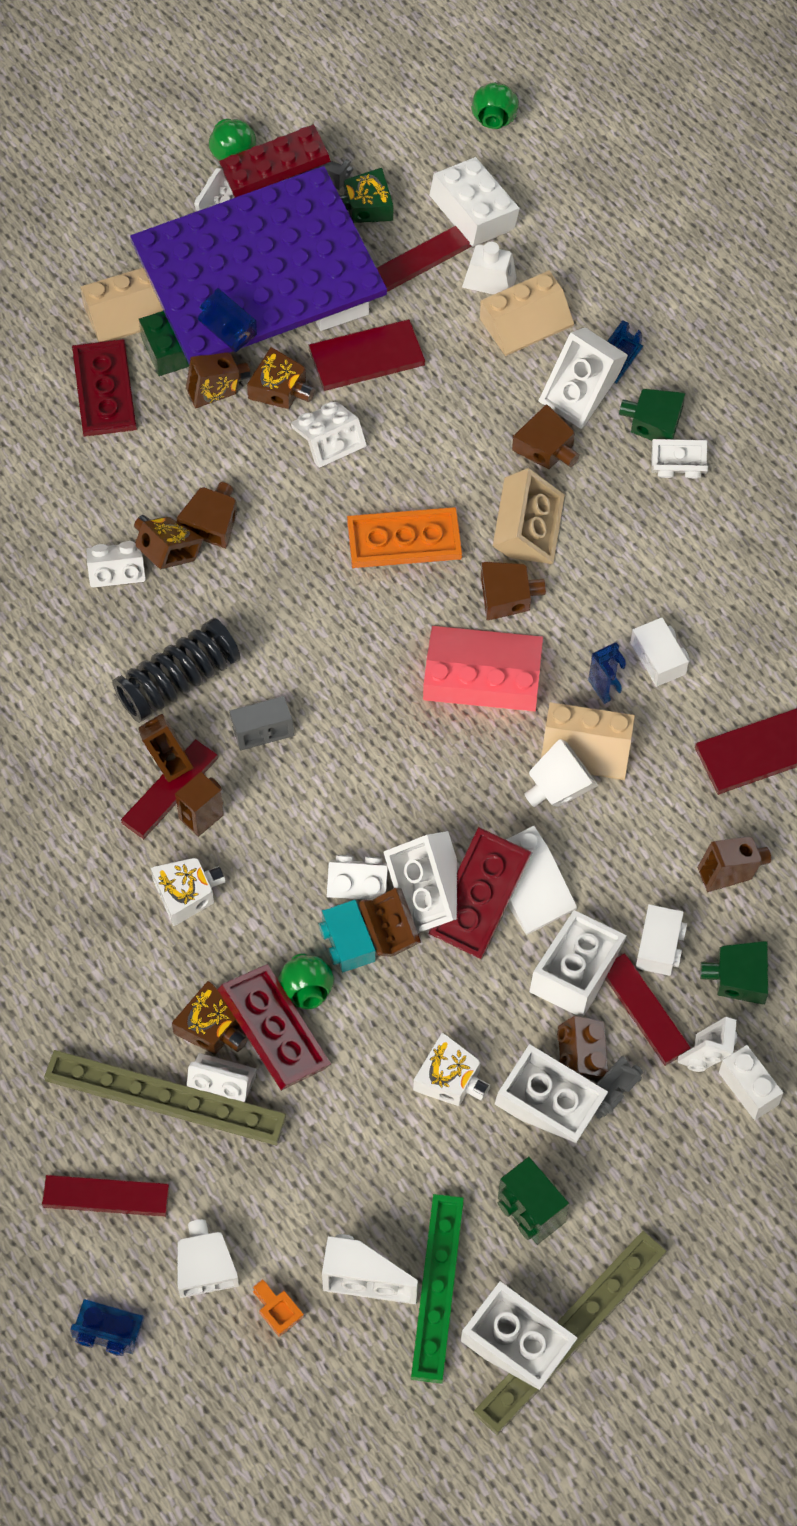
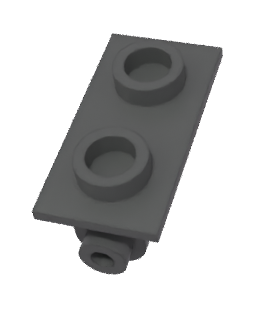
(617, 1080)

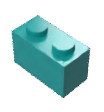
(347, 936)

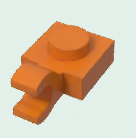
(279, 1310)

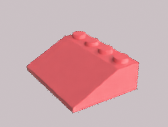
(483, 668)

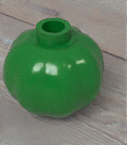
(495, 105)
(231, 138)
(306, 981)

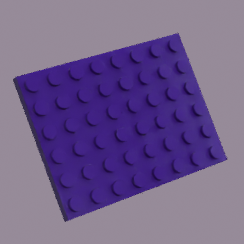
(275, 252)

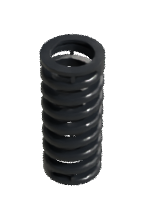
(212, 628)

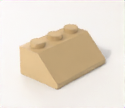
(118, 304)
(526, 313)
(528, 518)
(595, 735)

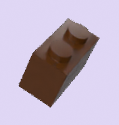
(200, 803)

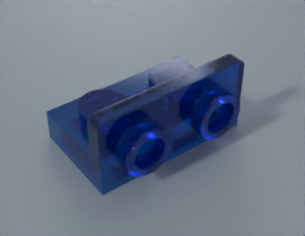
(107, 1327)

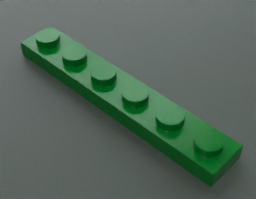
(437, 1289)

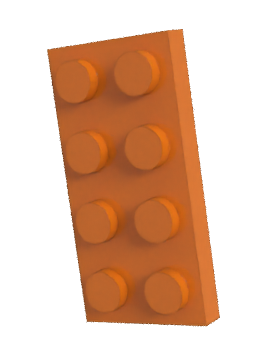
(404, 537)

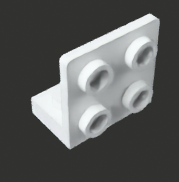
(330, 432)

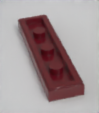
(423, 257)
(161, 795)
(646, 1010)
(105, 1195)

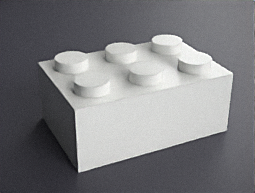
(474, 201)

